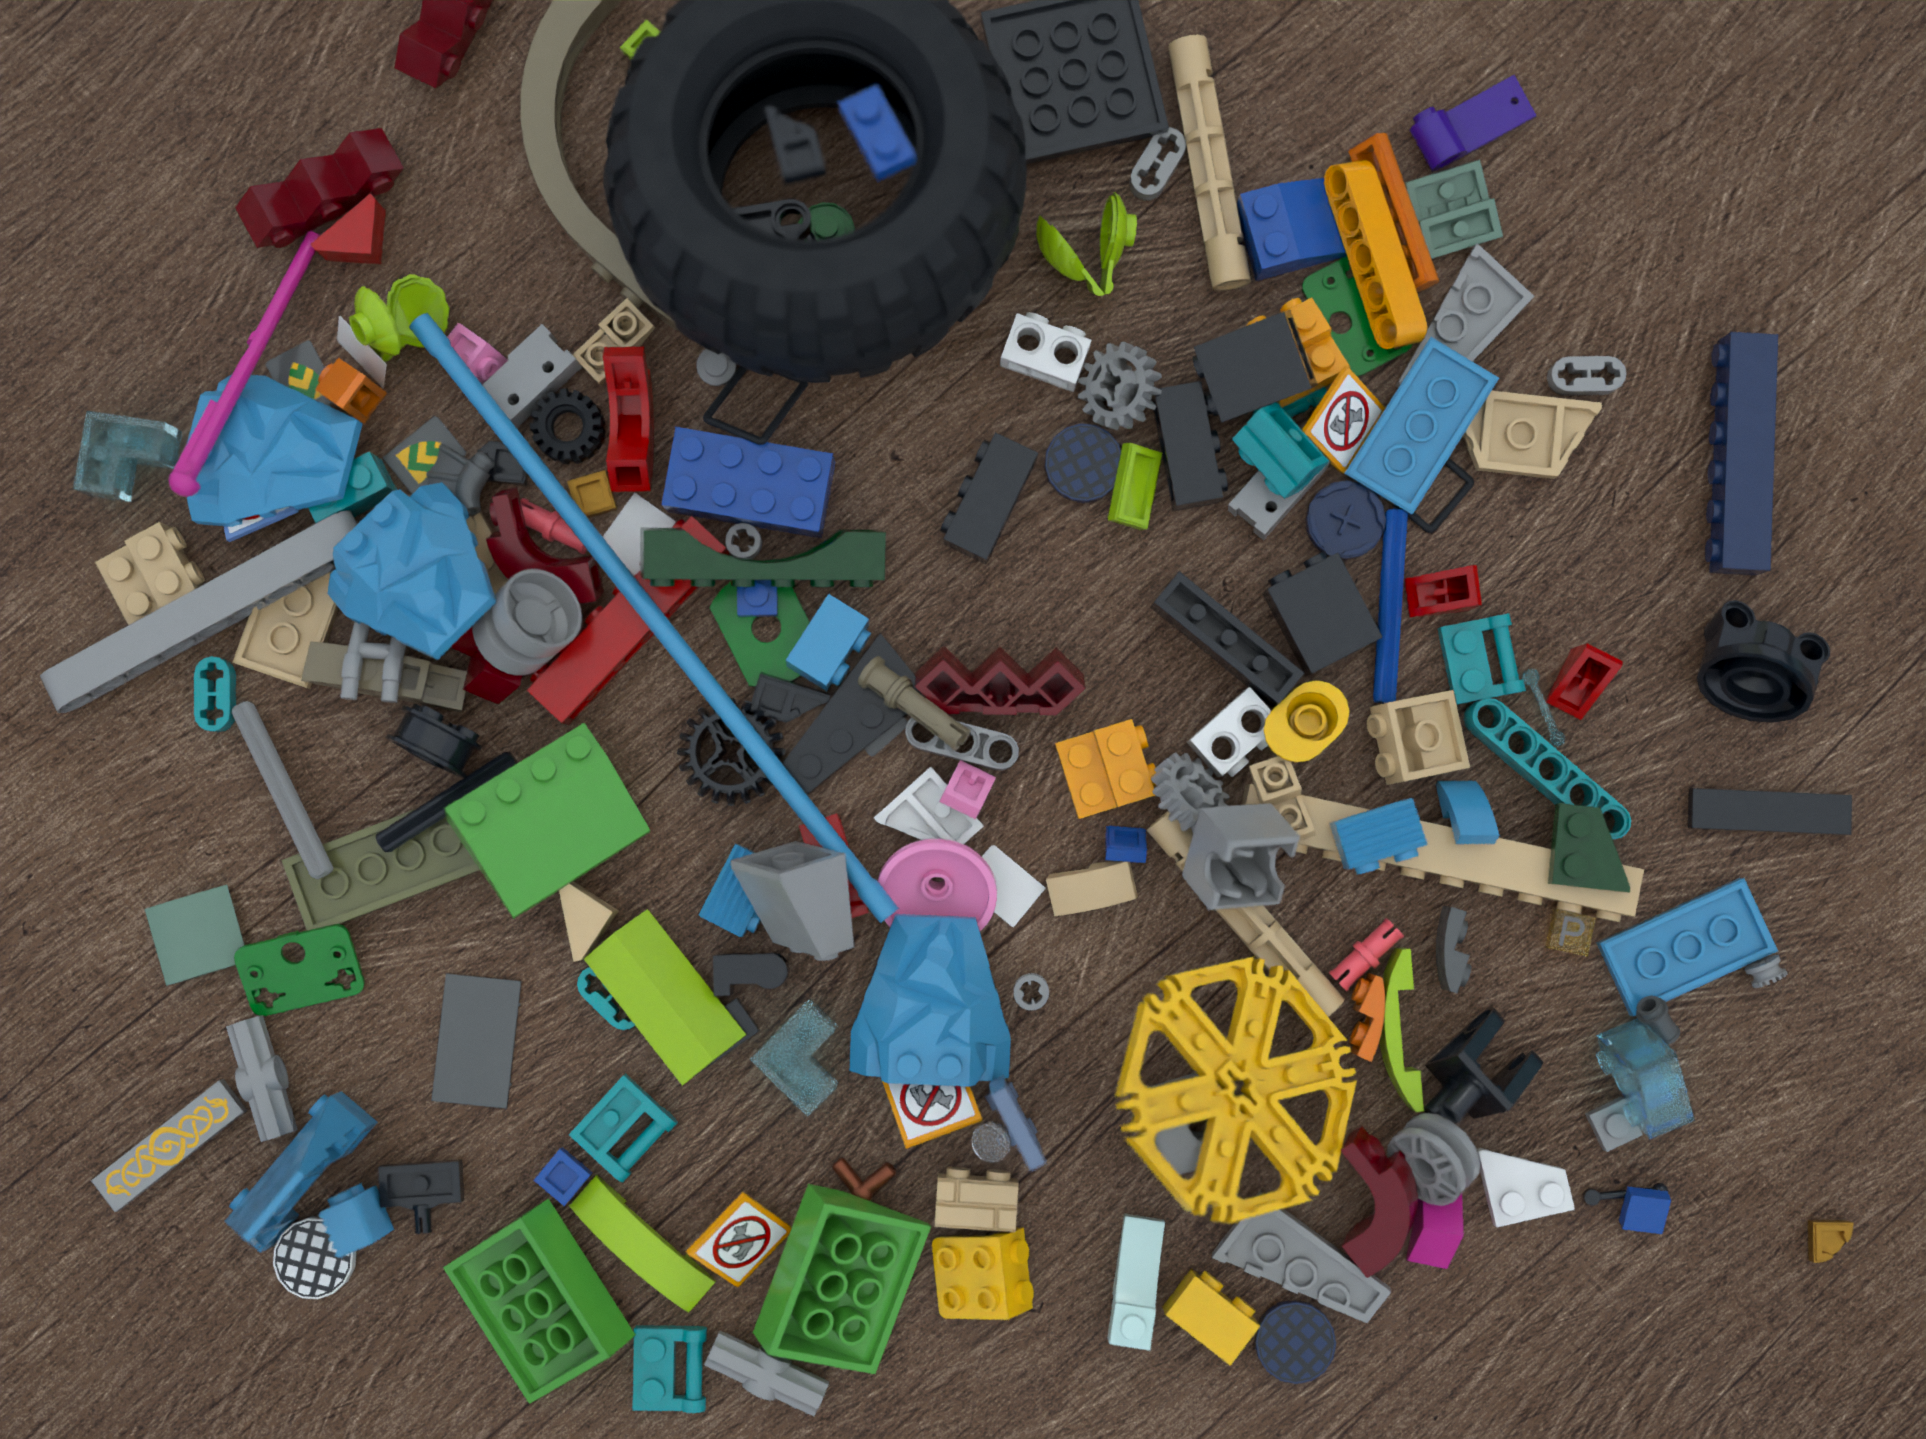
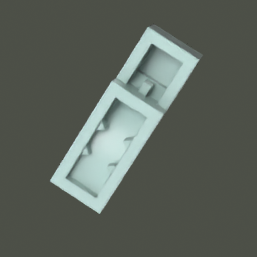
(1136, 1282)

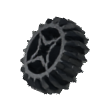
(703, 772)

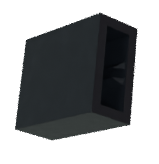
(1254, 366)
(1320, 612)

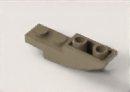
(419, 683)

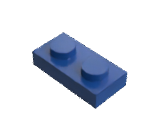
(877, 132)

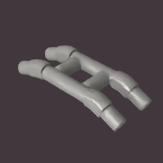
(353, 661)

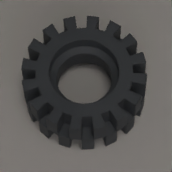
(563, 403)

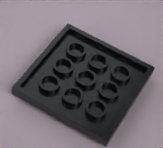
(1077, 73)

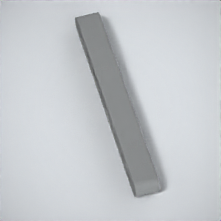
(196, 615)

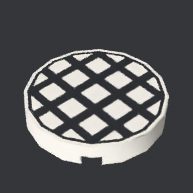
(308, 1262)

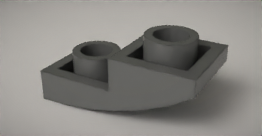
(1451, 964)

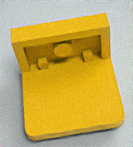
(982, 1276)

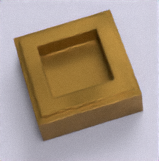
(593, 494)

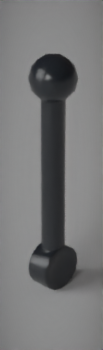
(1593, 1197)

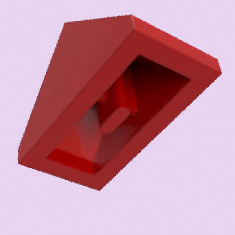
(356, 235)
(1443, 592)
(1582, 679)

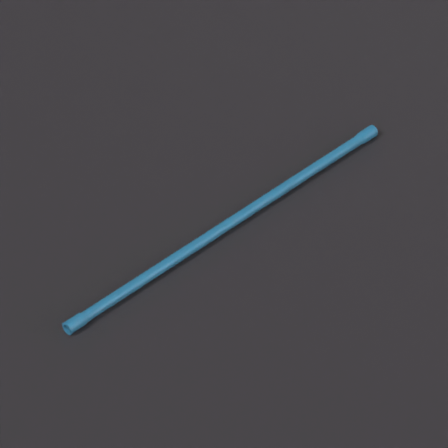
(440, 347)

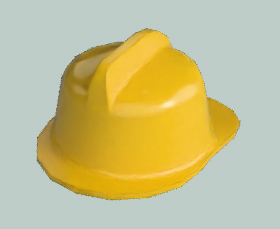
(1306, 721)

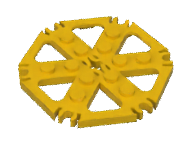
(1265, 1082)

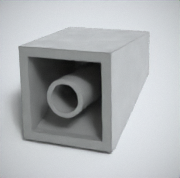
(800, 897)

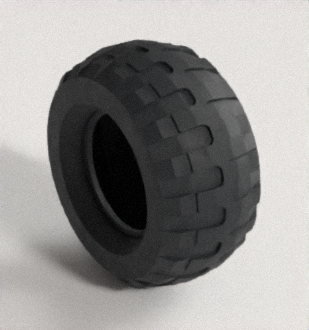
(831, 300)

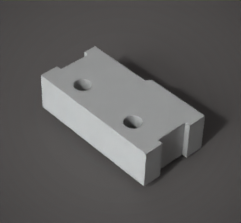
(530, 374)
(1256, 498)

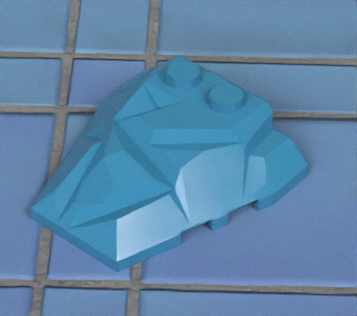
(272, 454)
(413, 570)
(931, 1008)

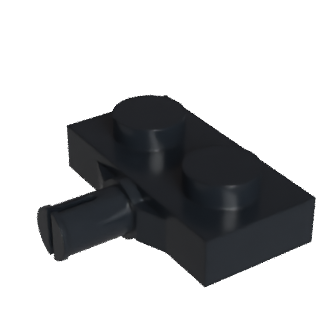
(421, 1187)

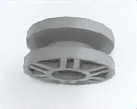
(1439, 1157)

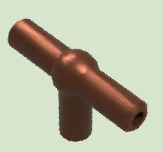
(866, 1188)

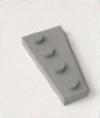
(1475, 307)
(1302, 1262)

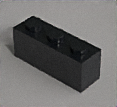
(1188, 446)
(988, 497)

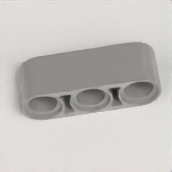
(979, 753)

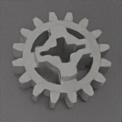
(1121, 387)
(1186, 788)

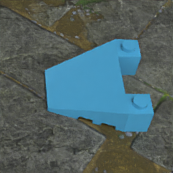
(330, 1134)

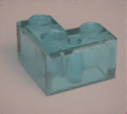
(115, 446)
(789, 1058)
(1647, 1076)

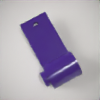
(1469, 126)

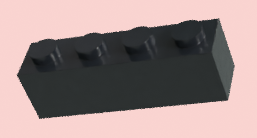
(1227, 640)

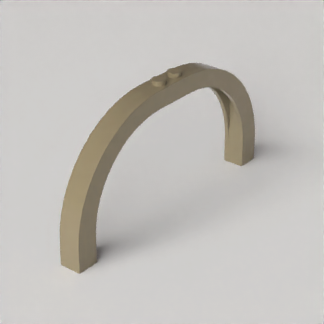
(544, 82)

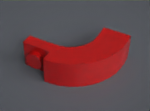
(631, 419)

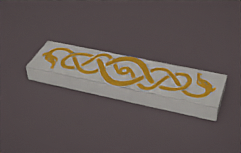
(169, 1145)

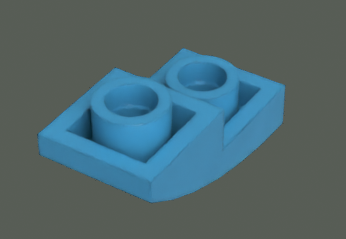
(1468, 812)

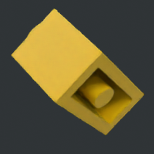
(1212, 1316)

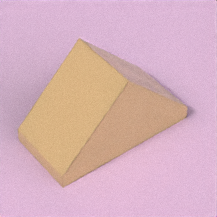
(585, 919)

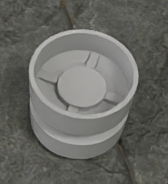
(528, 623)

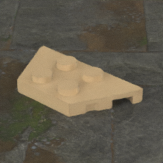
(1527, 433)

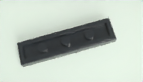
(1769, 811)

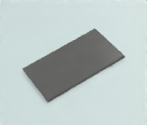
(476, 1040)

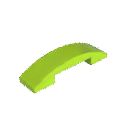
(1406, 1080)
(640, 1245)

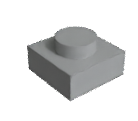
(1611, 1125)

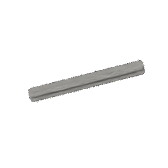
(282, 790)

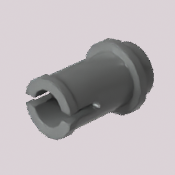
(1654, 1012)

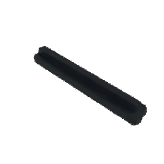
(434, 810)

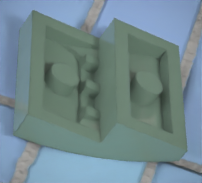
(1454, 208)
(195, 934)

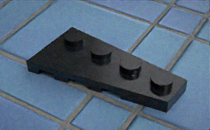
(846, 723)

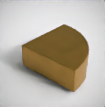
(1827, 1238)

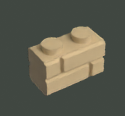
(976, 1201)

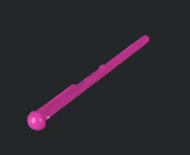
(184, 475)

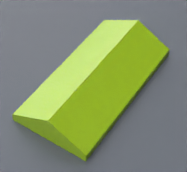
(664, 996)

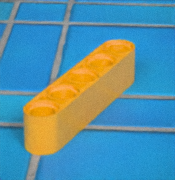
(1375, 254)

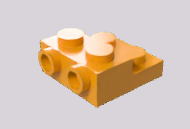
(1317, 340)
(1106, 768)

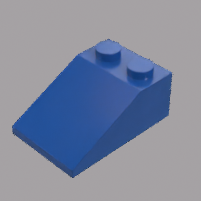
(1288, 227)

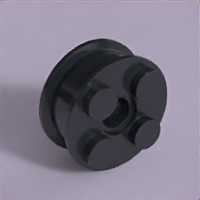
(434, 742)

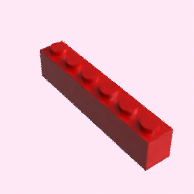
(608, 642)

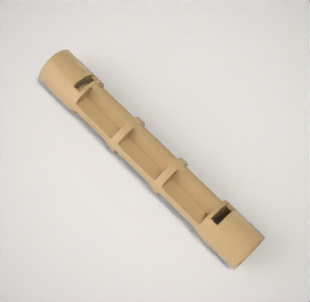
(1209, 163)
(1255, 925)

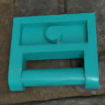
(1468, 661)
(613, 1118)
(656, 1368)

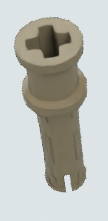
(900, 694)

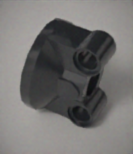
(1758, 666)

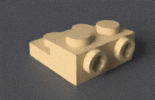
(149, 571)
(1418, 737)

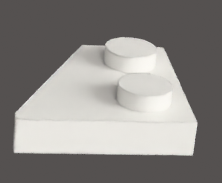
(923, 816)
(1522, 1188)

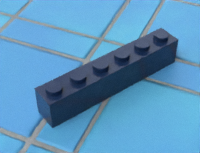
(1742, 454)

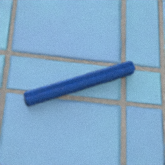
(1390, 606)

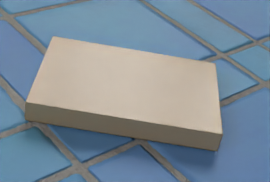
(281, 633)

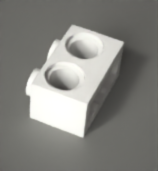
(1041, 361)
(1228, 726)

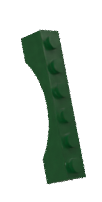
(845, 555)

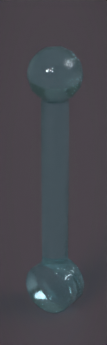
(1531, 678)

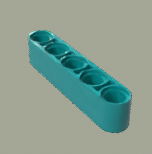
(1534, 751)

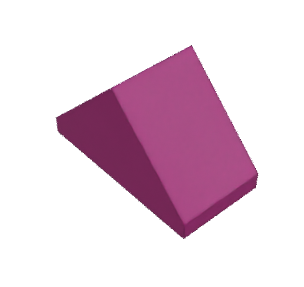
(1436, 1233)

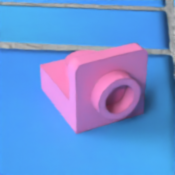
(476, 353)
(967, 789)

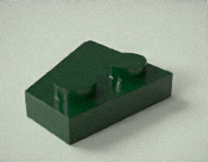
(1584, 851)

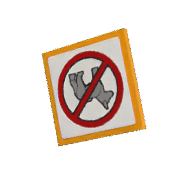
(1343, 419)
(931, 1110)
(739, 1240)

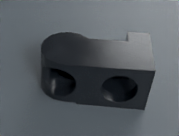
(764, 969)

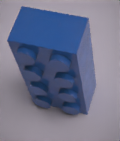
(748, 482)

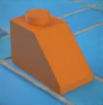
(350, 390)

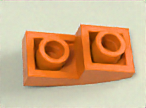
(1370, 1001)

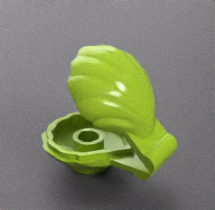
(1116, 231)
(387, 326)

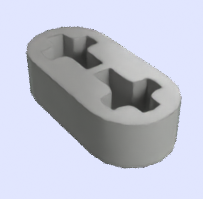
(1164, 168)
(1586, 366)

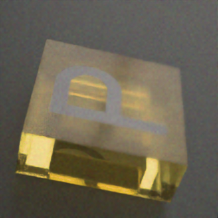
(1570, 932)

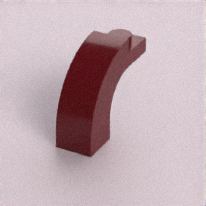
(516, 551)
(1393, 1185)

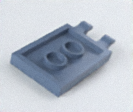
(1021, 1129)

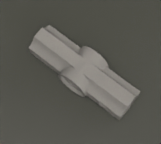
(261, 1078)
(766, 1374)

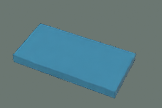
(1421, 425)
(1687, 945)

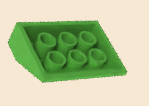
(547, 820)
(840, 1281)
(539, 1302)

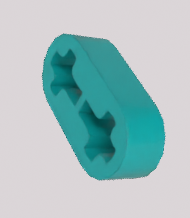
(205, 694)
(600, 1002)

